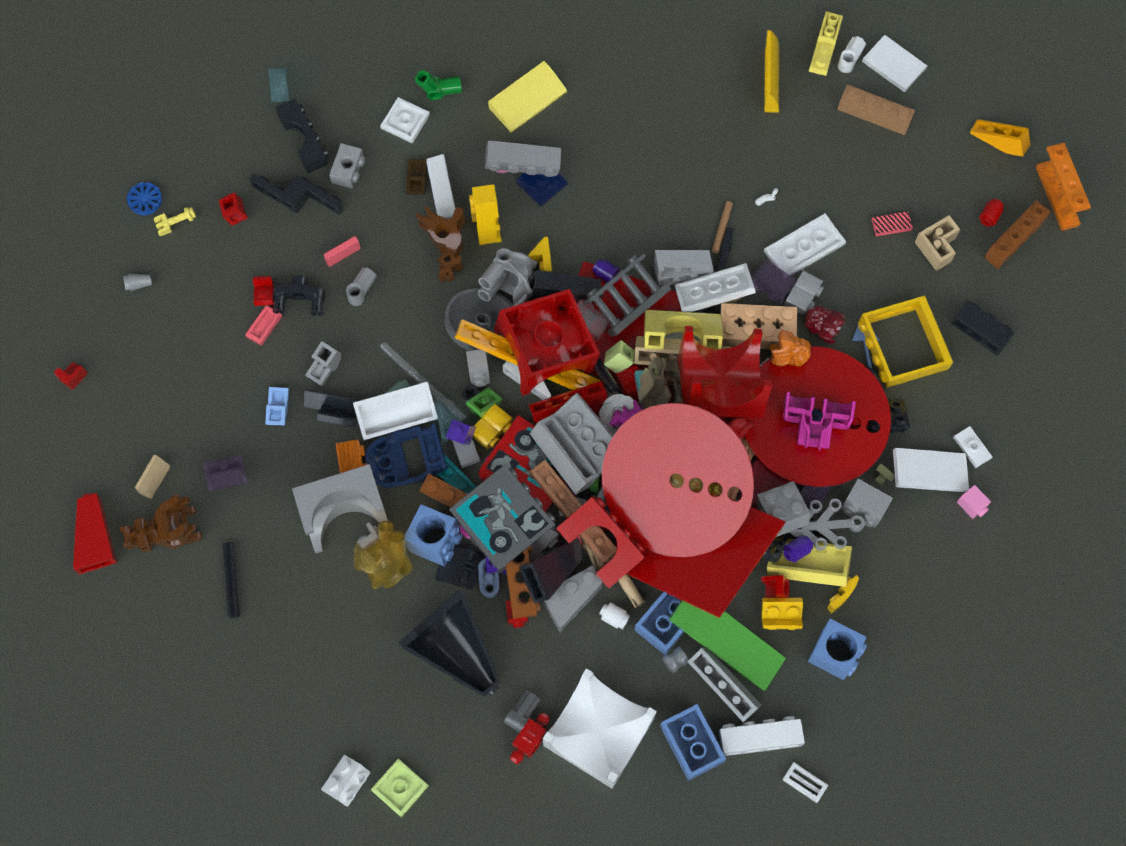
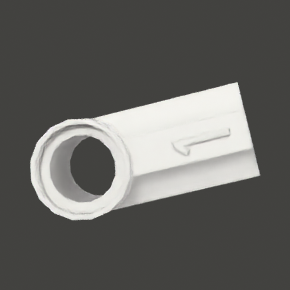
(851, 54)

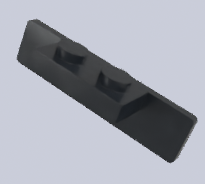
(332, 407)

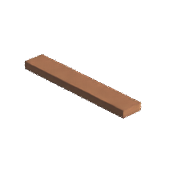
(567, 504)

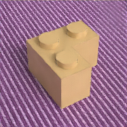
(935, 242)

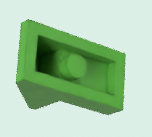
(483, 402)

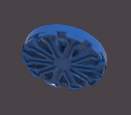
(144, 198)

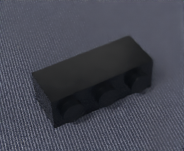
(982, 327)

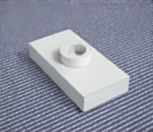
(973, 447)

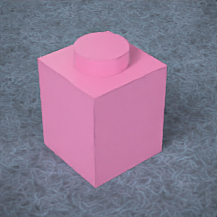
(974, 502)

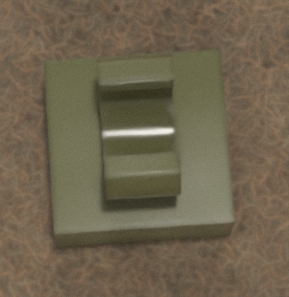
(884, 474)

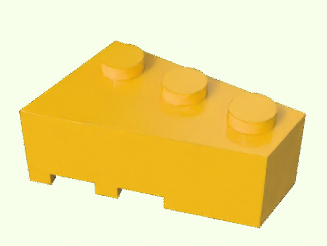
(485, 214)

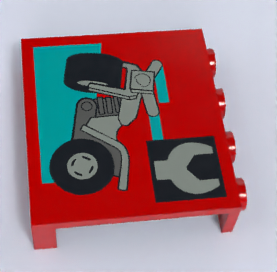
(522, 454)

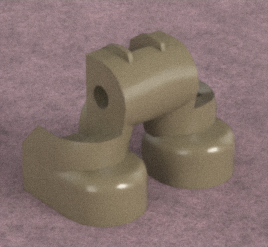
(656, 383)

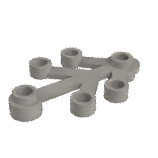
(822, 525)

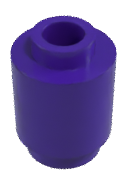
(605, 270)
(798, 548)

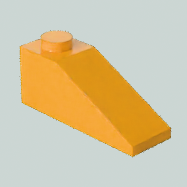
(1005, 137)

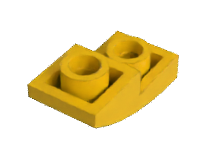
(837, 600)

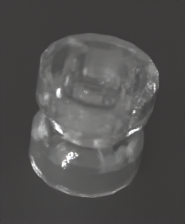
(675, 660)

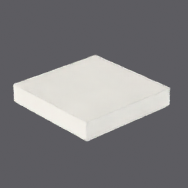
(405, 120)

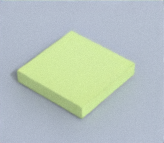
(399, 787)

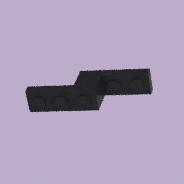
(296, 193)

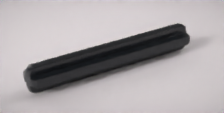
(231, 580)

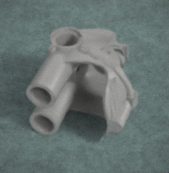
(508, 273)

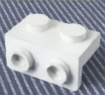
(346, 780)

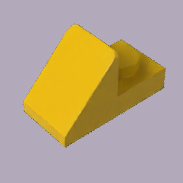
(542, 255)

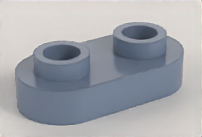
(487, 579)

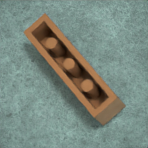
(876, 109)

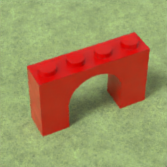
(594, 514)

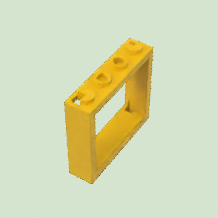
(932, 332)

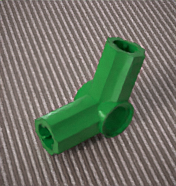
(437, 87)

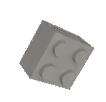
(866, 502)
(786, 505)

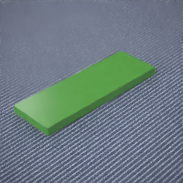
(730, 643)

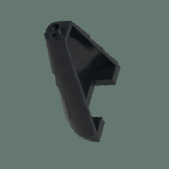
(454, 646)

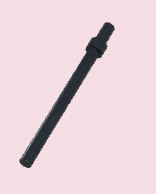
(725, 247)

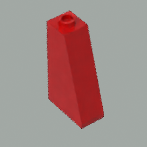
(92, 537)

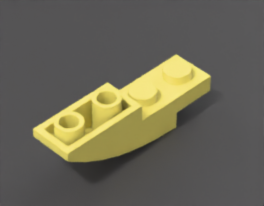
(825, 43)

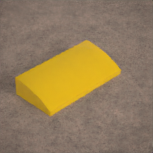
(771, 98)

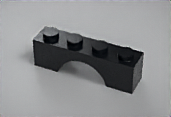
(293, 118)

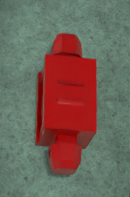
(529, 738)

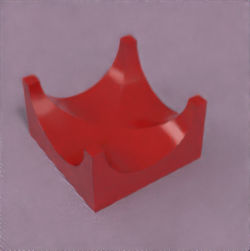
(547, 338)
(723, 379)

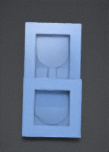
(277, 406)

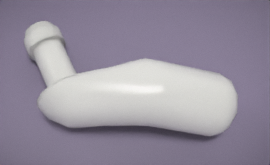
(767, 197)

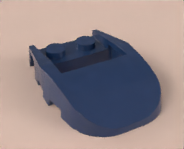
(389, 462)

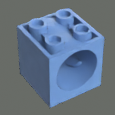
(426, 521)
(821, 657)

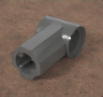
(521, 713)

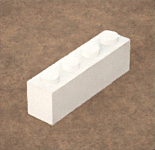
(761, 737)

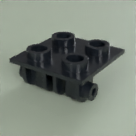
(899, 418)
(461, 569)

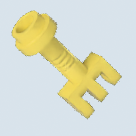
(164, 223)

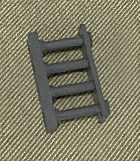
(643, 301)

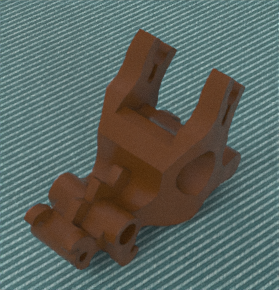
(446, 237)
(167, 528)

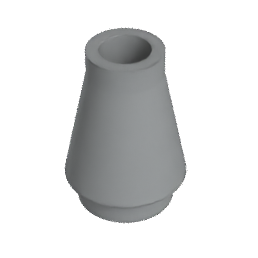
(136, 281)

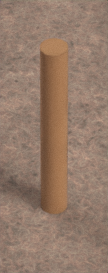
(722, 226)

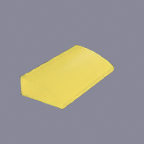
(527, 96)
(820, 567)

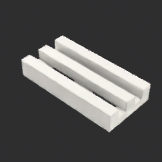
(790, 773)

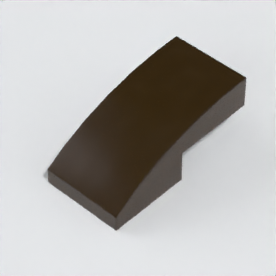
(416, 177)

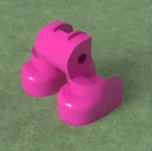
(812, 432)

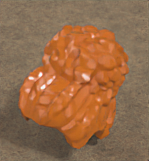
(790, 350)

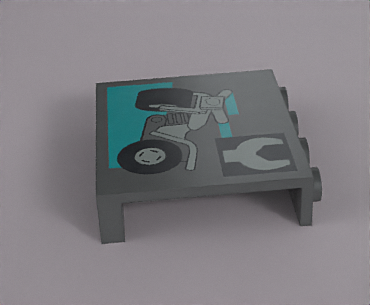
(502, 517)

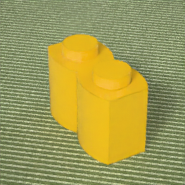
(492, 426)

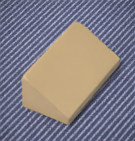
(152, 477)

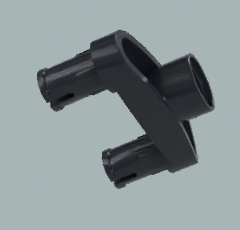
(299, 290)

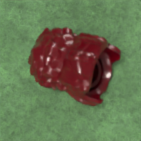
(824, 322)

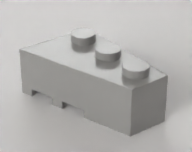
(681, 265)
(572, 597)

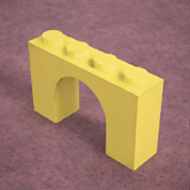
(661, 323)

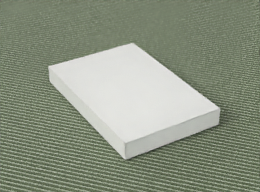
(894, 63)

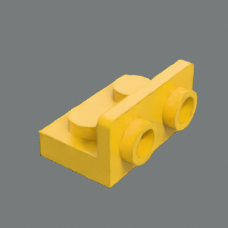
(782, 613)

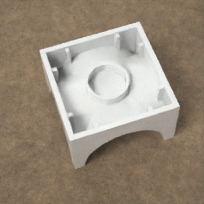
(599, 730)

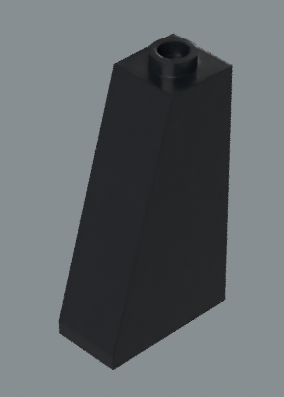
(548, 283)
(550, 569)

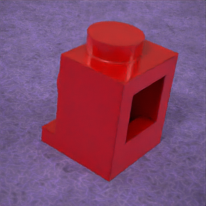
(232, 209)

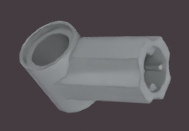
(360, 285)

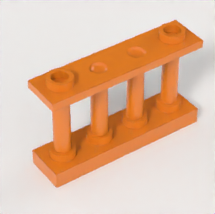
(1063, 186)

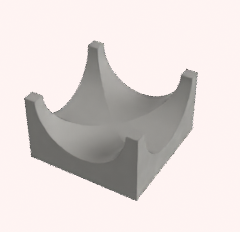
(335, 495)

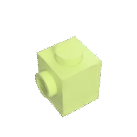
(619, 357)

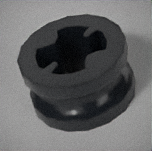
(469, 389)

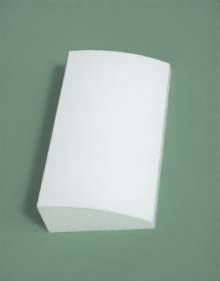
(395, 410)

